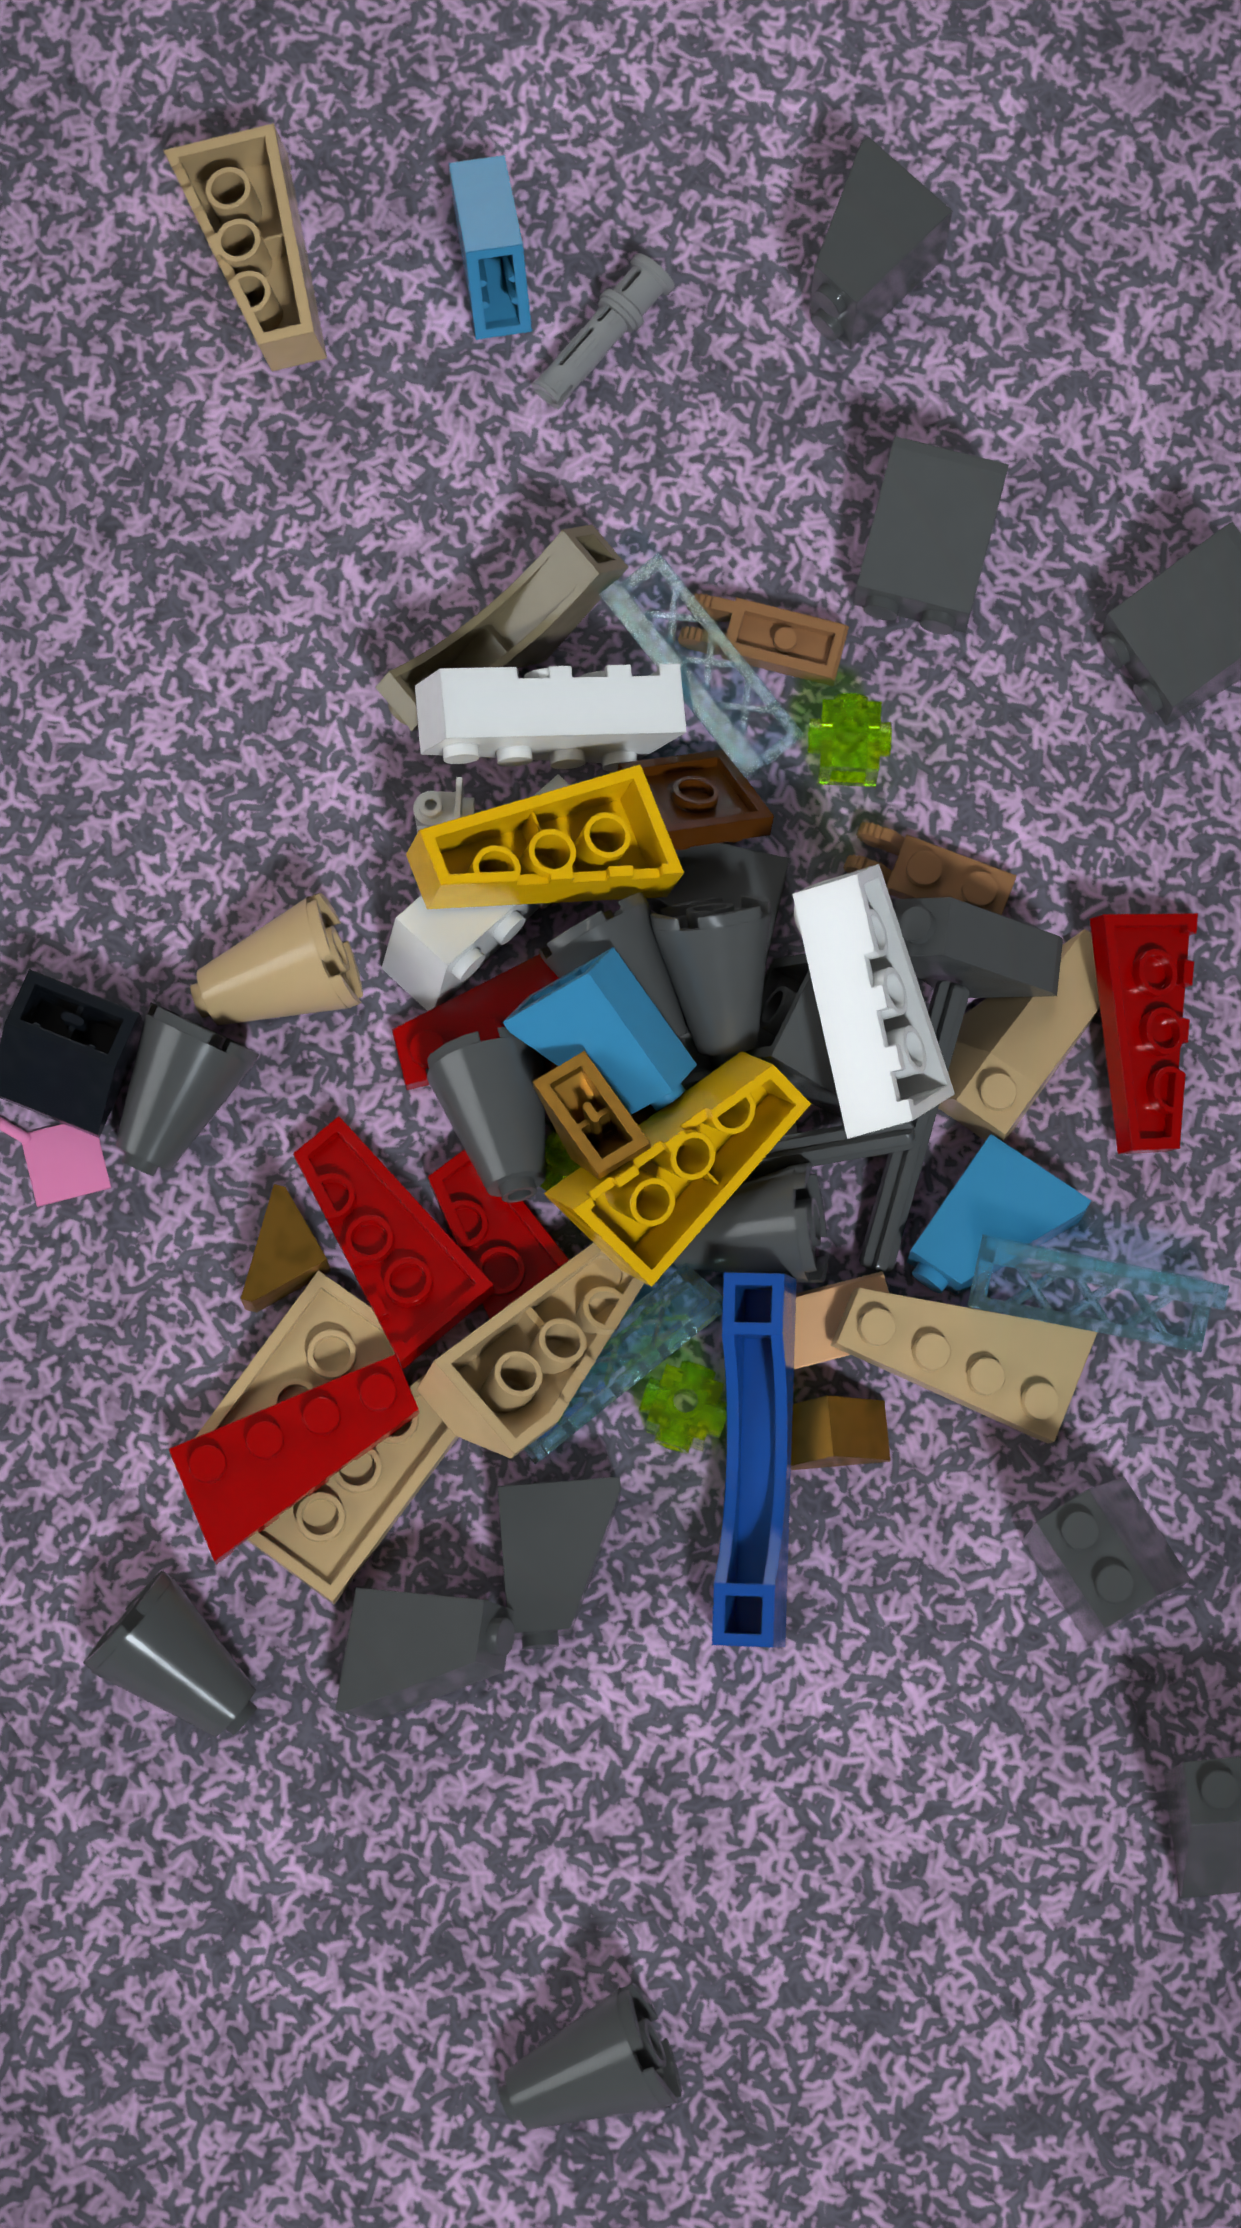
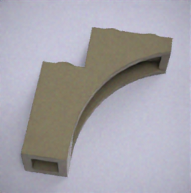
(522, 622)

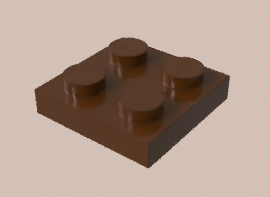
(704, 799)

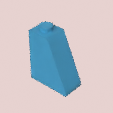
(491, 247)
(617, 1025)
(996, 1197)

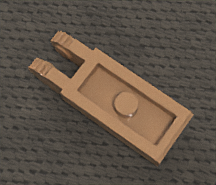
(774, 638)
(933, 871)

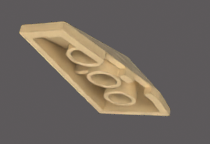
(1017, 1044)
(529, 1359)

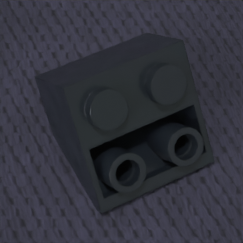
(66, 1052)

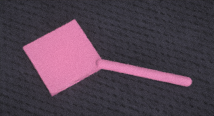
(61, 1162)

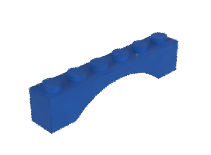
(755, 1522)

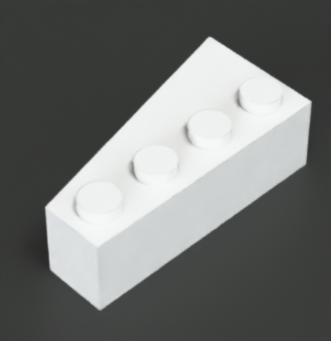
(549, 715)
(442, 948)
(869, 1003)

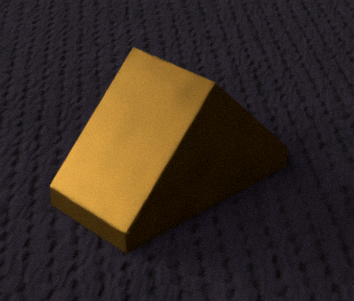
(589, 1117)
(283, 1256)
(838, 1432)

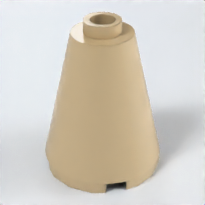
(282, 969)

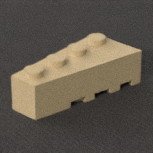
(256, 234)

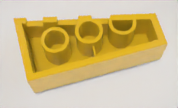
(551, 848)
(695, 1163)

